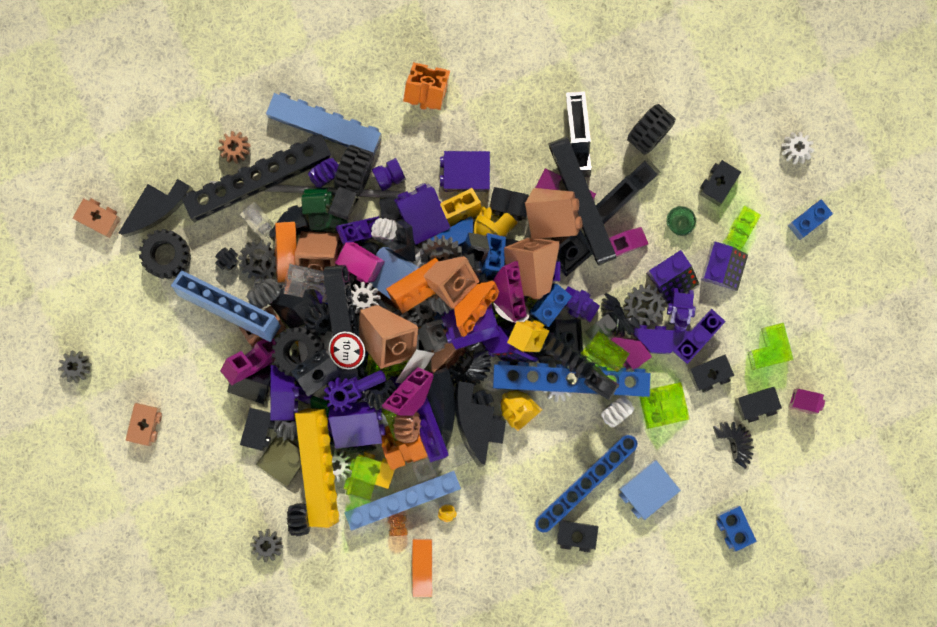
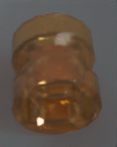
(397, 525)

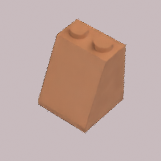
(552, 213)
(317, 250)
(536, 264)
(387, 336)

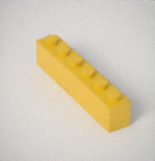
(317, 467)

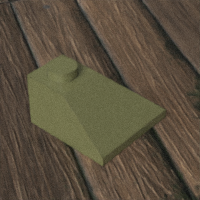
(281, 460)

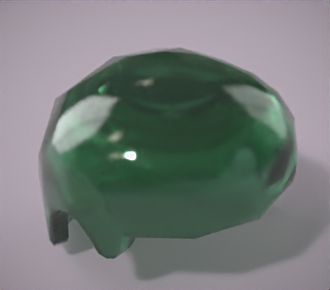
(687, 219)

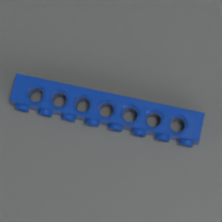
(500, 379)

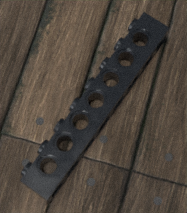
(250, 188)

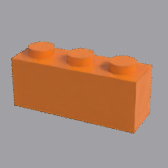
(411, 289)

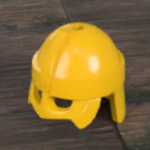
(501, 227)
(518, 408)

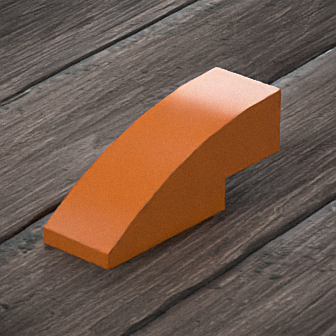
(284, 248)
(422, 567)

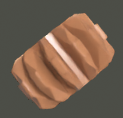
(228, 144)
(407, 427)

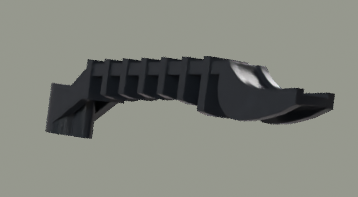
(593, 375)

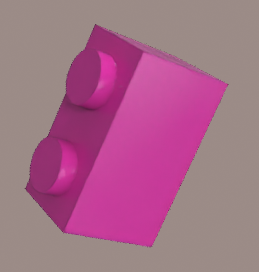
(360, 262)

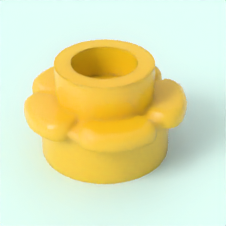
(447, 513)

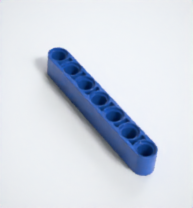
(595, 481)

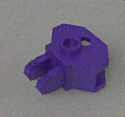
(581, 305)
(681, 309)

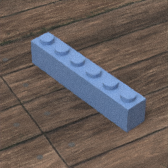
(320, 122)
(226, 306)
(402, 500)

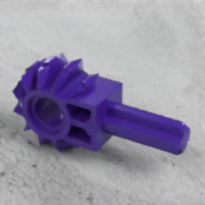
(352, 389)

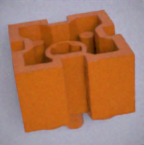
(426, 86)
(398, 452)

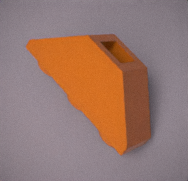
(474, 306)

